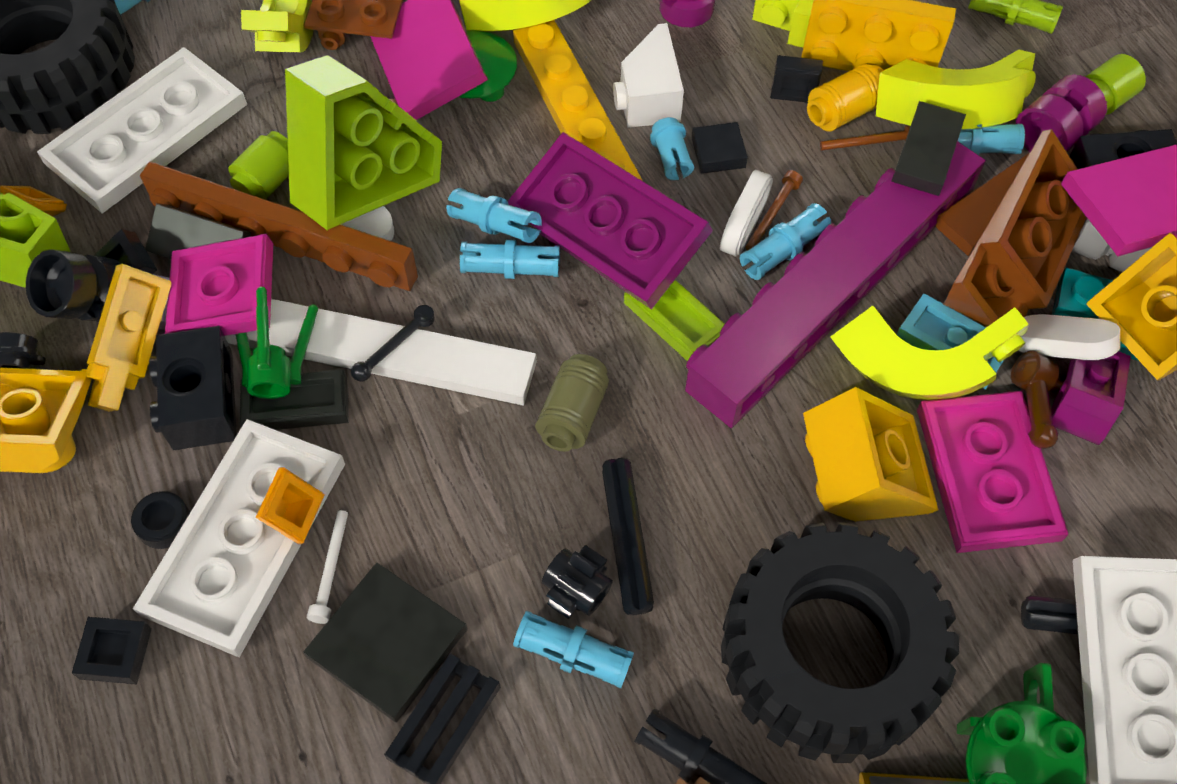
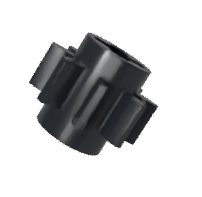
(577, 581)

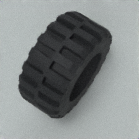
(68, 76)
(881, 586)

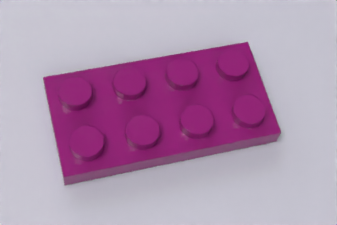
(611, 219)

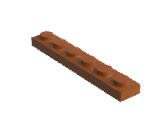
(288, 228)

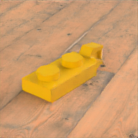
(125, 334)

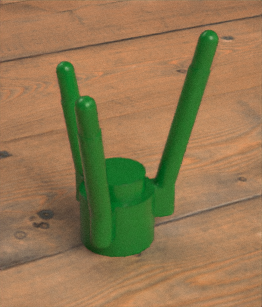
(269, 370)

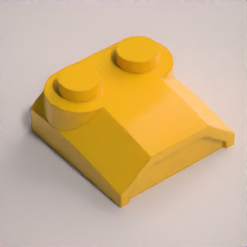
(39, 417)

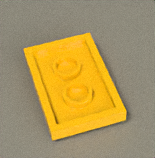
(877, 32)

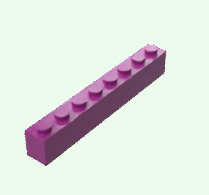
(820, 290)

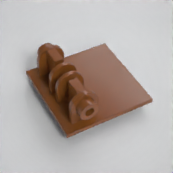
(355, 17)

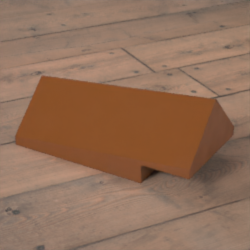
(1024, 242)

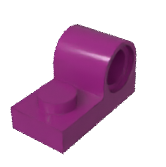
(1092, 397)

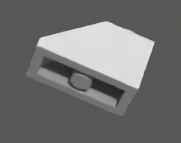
(650, 81)

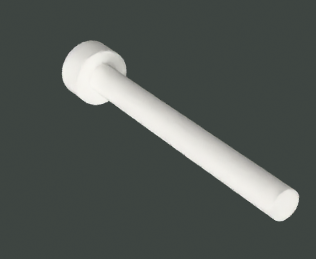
(320, 612)

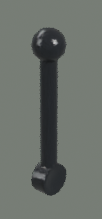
(423, 317)

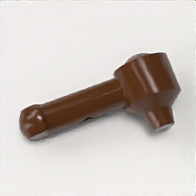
(1038, 377)

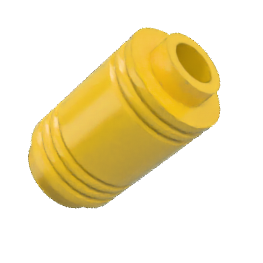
(844, 97)

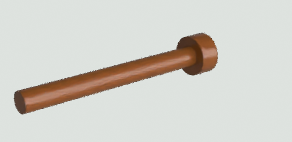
(865, 140)
(791, 181)

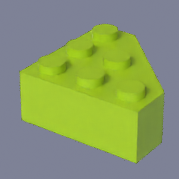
(351, 144)

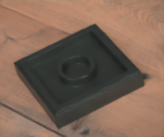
(386, 641)

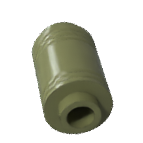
(573, 403)

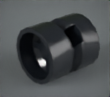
(69, 284)

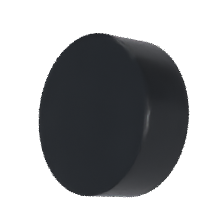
(159, 518)

